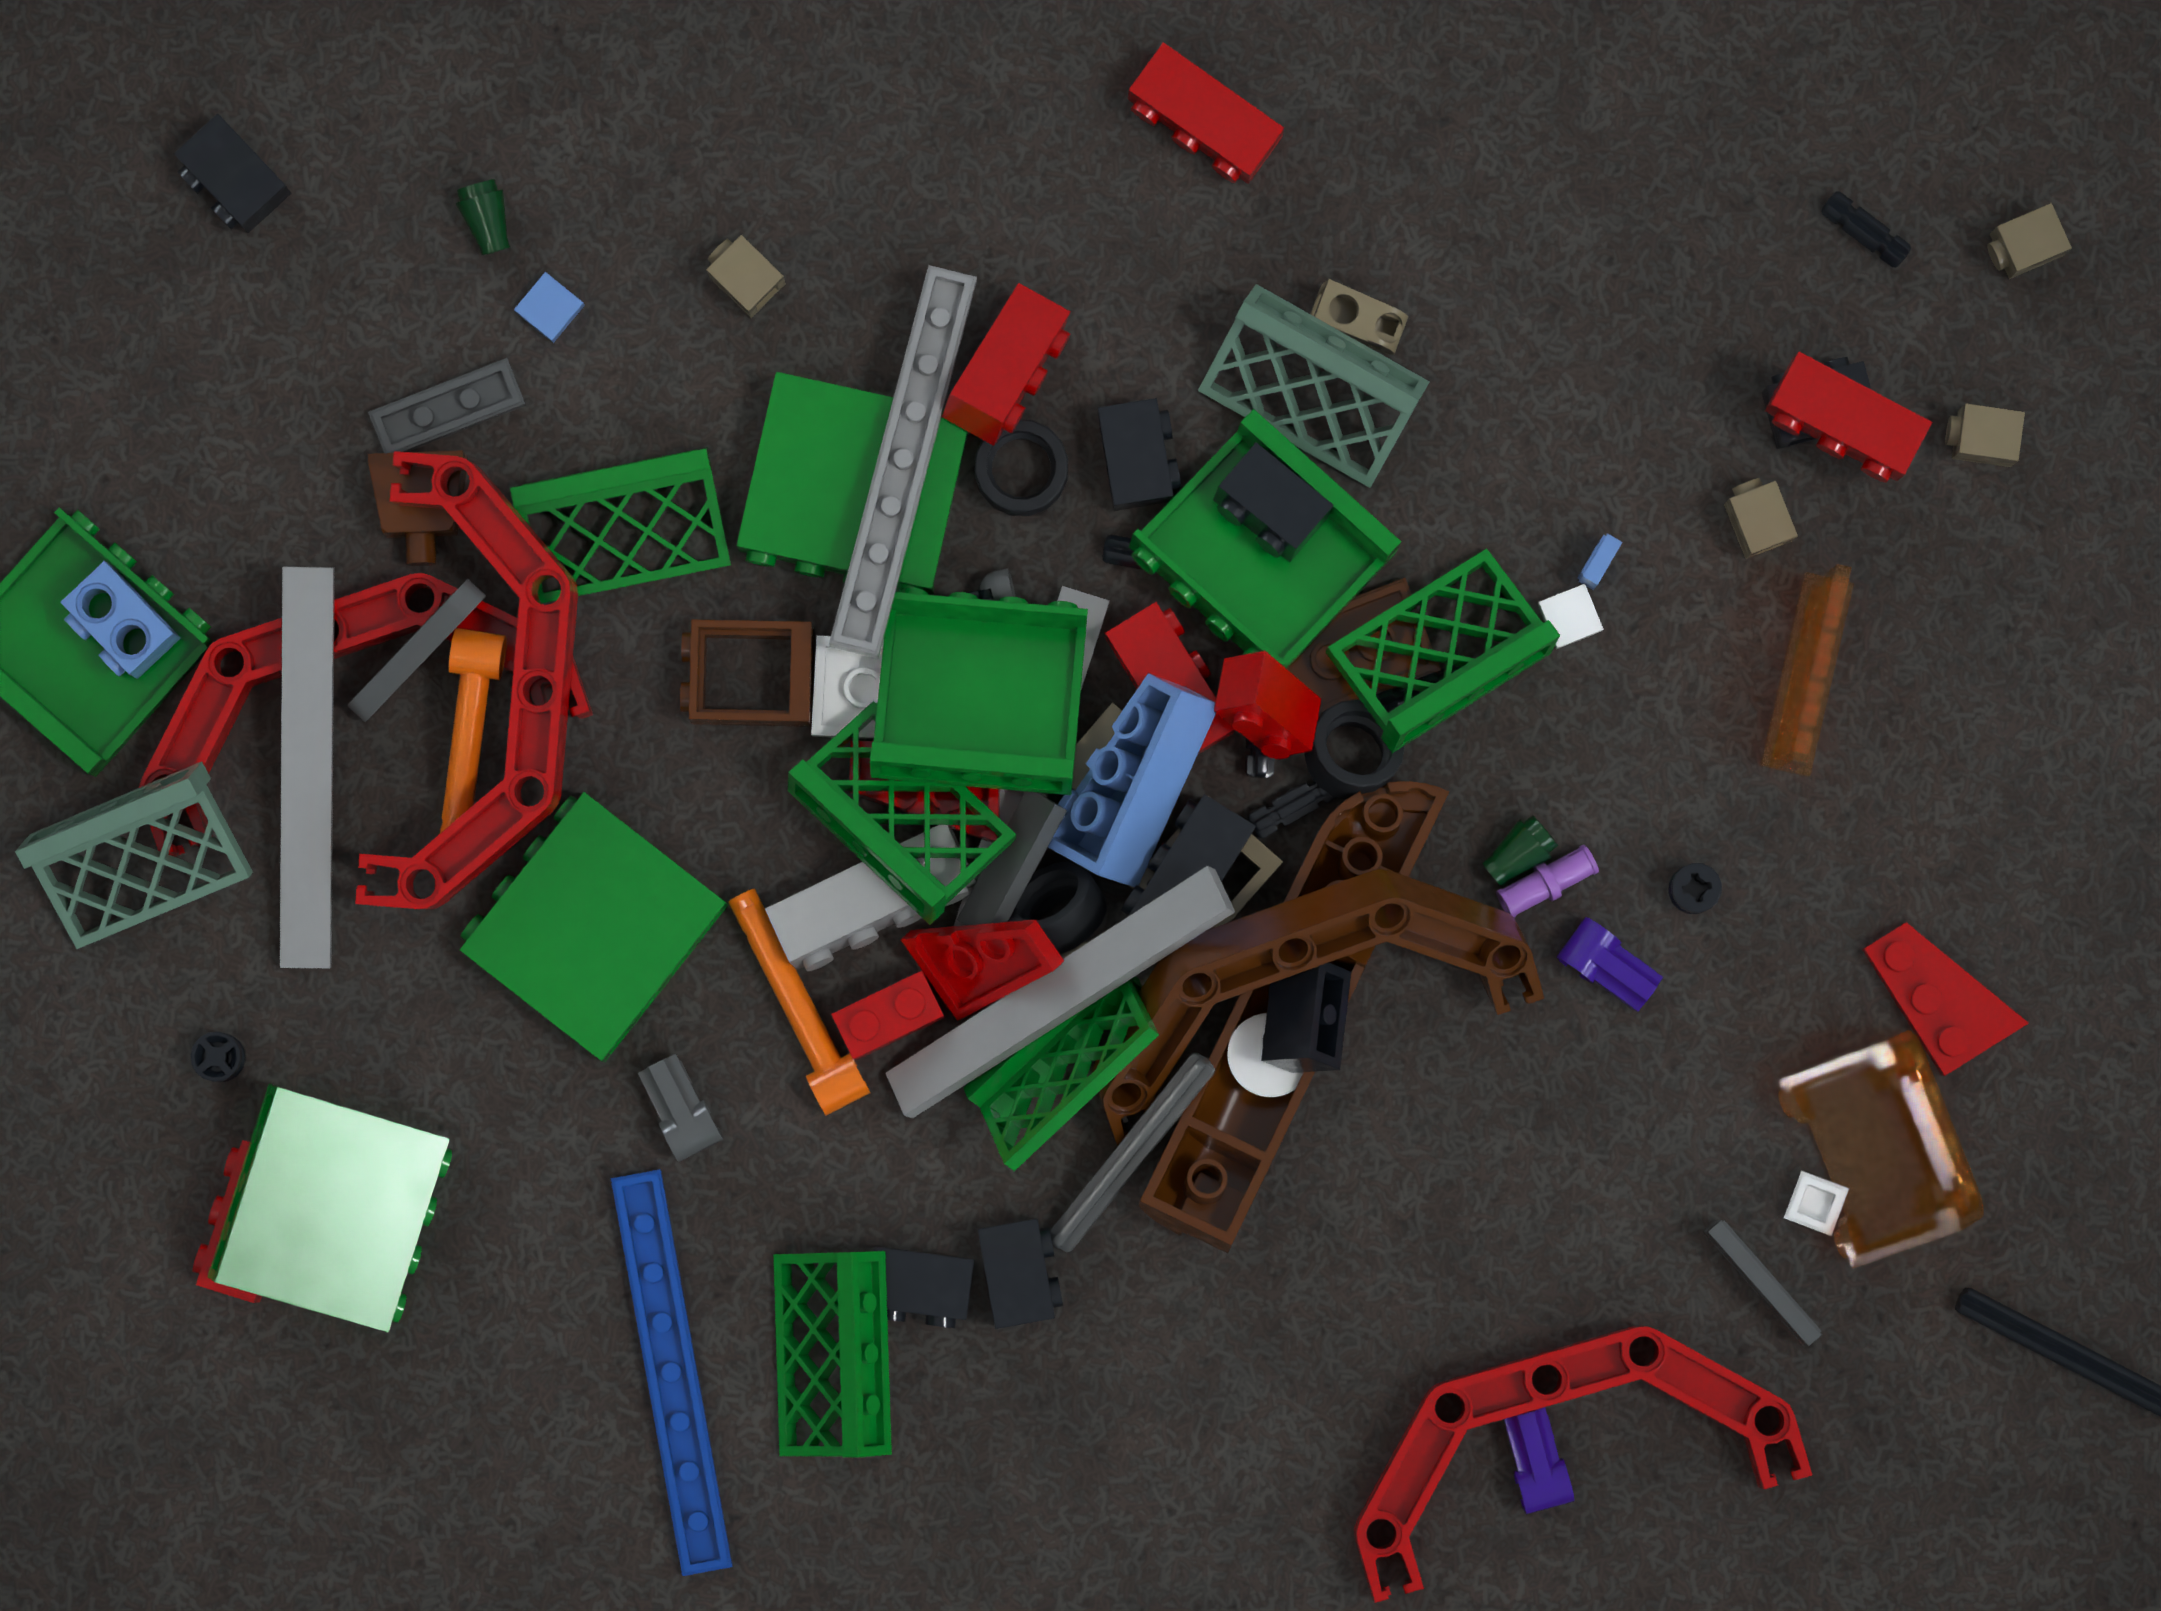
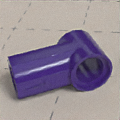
(1602, 960)
(1539, 1470)

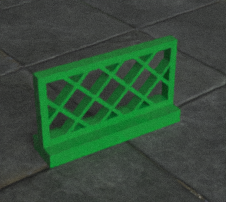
(620, 481)
(1456, 689)
(877, 847)
(1039, 1068)
(859, 1354)

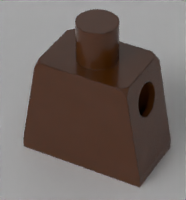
(415, 524)

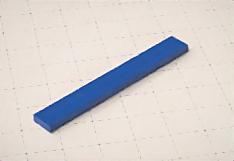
(671, 1372)

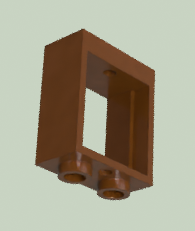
(801, 672)

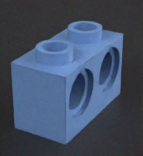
(127, 613)

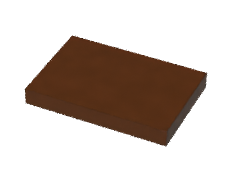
(1323, 677)

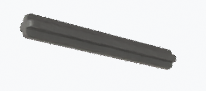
(1132, 1152)

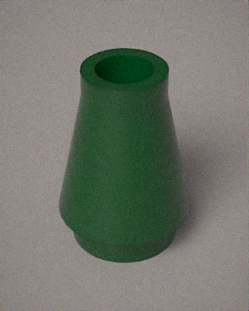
(485, 215)
(1520, 850)

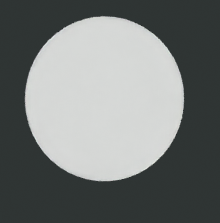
(1246, 1064)

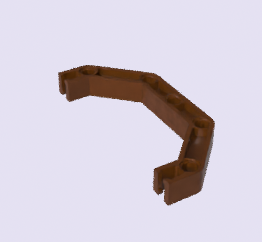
(1303, 936)

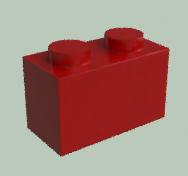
(1267, 704)
(888, 1015)

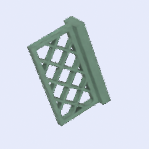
(1323, 348)
(120, 816)

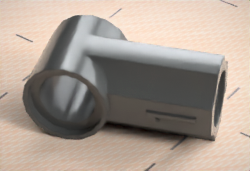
(683, 1116)

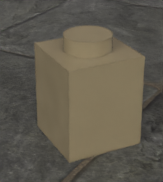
(2028, 242)
(744, 275)
(1985, 435)
(1759, 517)

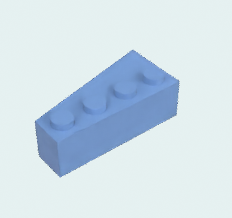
(1134, 781)

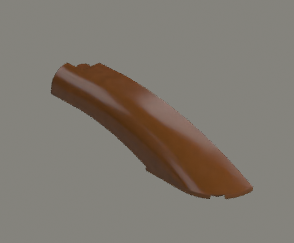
(1226, 1131)

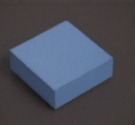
(549, 307)
(1599, 561)

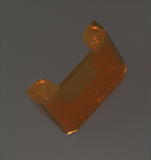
(1887, 1143)

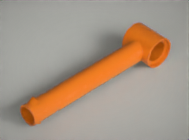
(477, 659)
(834, 1078)

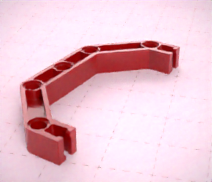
(363, 621)
(534, 731)
(1581, 1370)

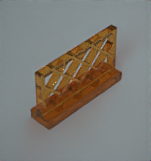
(1807, 671)

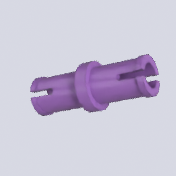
(1547, 881)

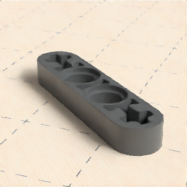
(416, 650)

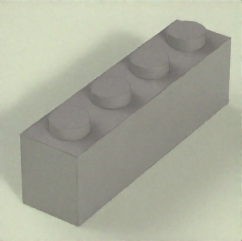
(853, 907)

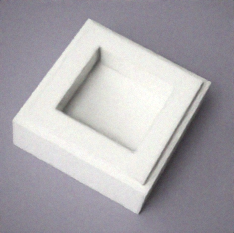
(1571, 615)
(1816, 1203)

